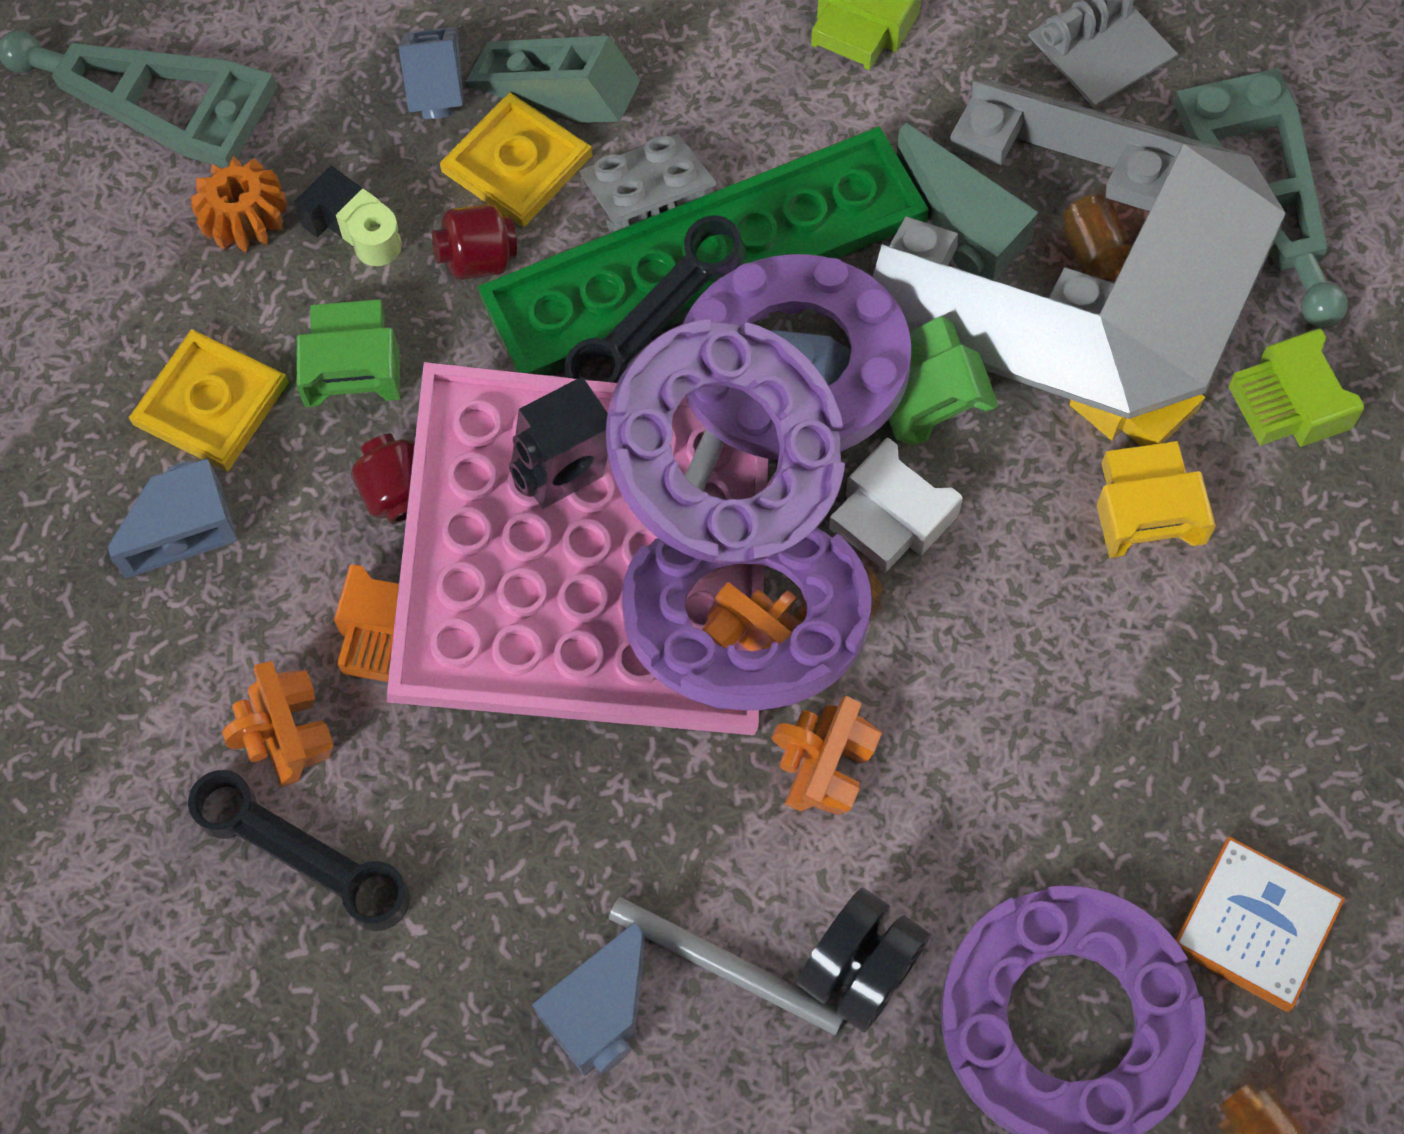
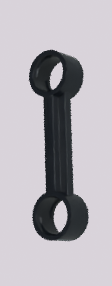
(662, 301)
(297, 849)

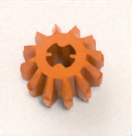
(239, 204)

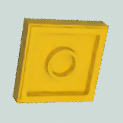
(516, 159)
(209, 400)

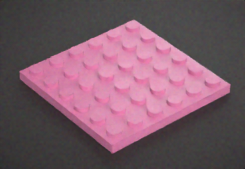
(524, 600)

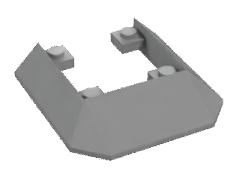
(1095, 340)

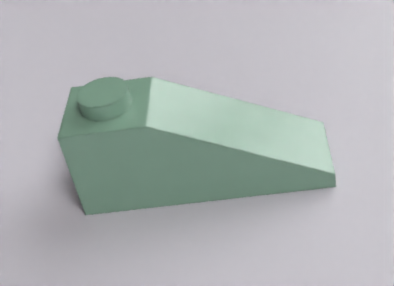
(561, 76)
(988, 219)

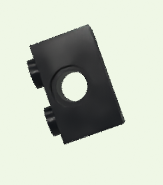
(560, 443)

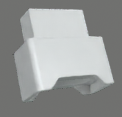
(892, 508)

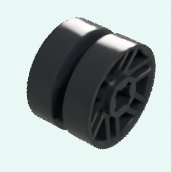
(863, 959)

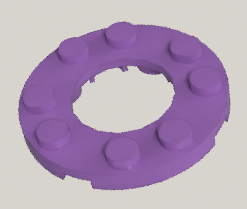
(790, 284)
(792, 395)
(768, 678)
(1126, 943)

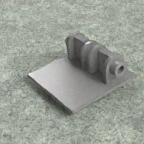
(1102, 47)
(646, 179)

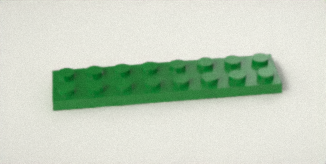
(808, 206)

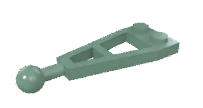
(1253, 105)
(216, 129)

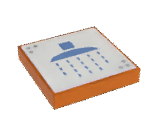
(1258, 924)

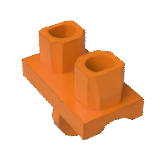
(750, 621)
(273, 701)
(836, 733)

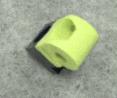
(351, 213)

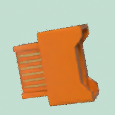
(367, 621)

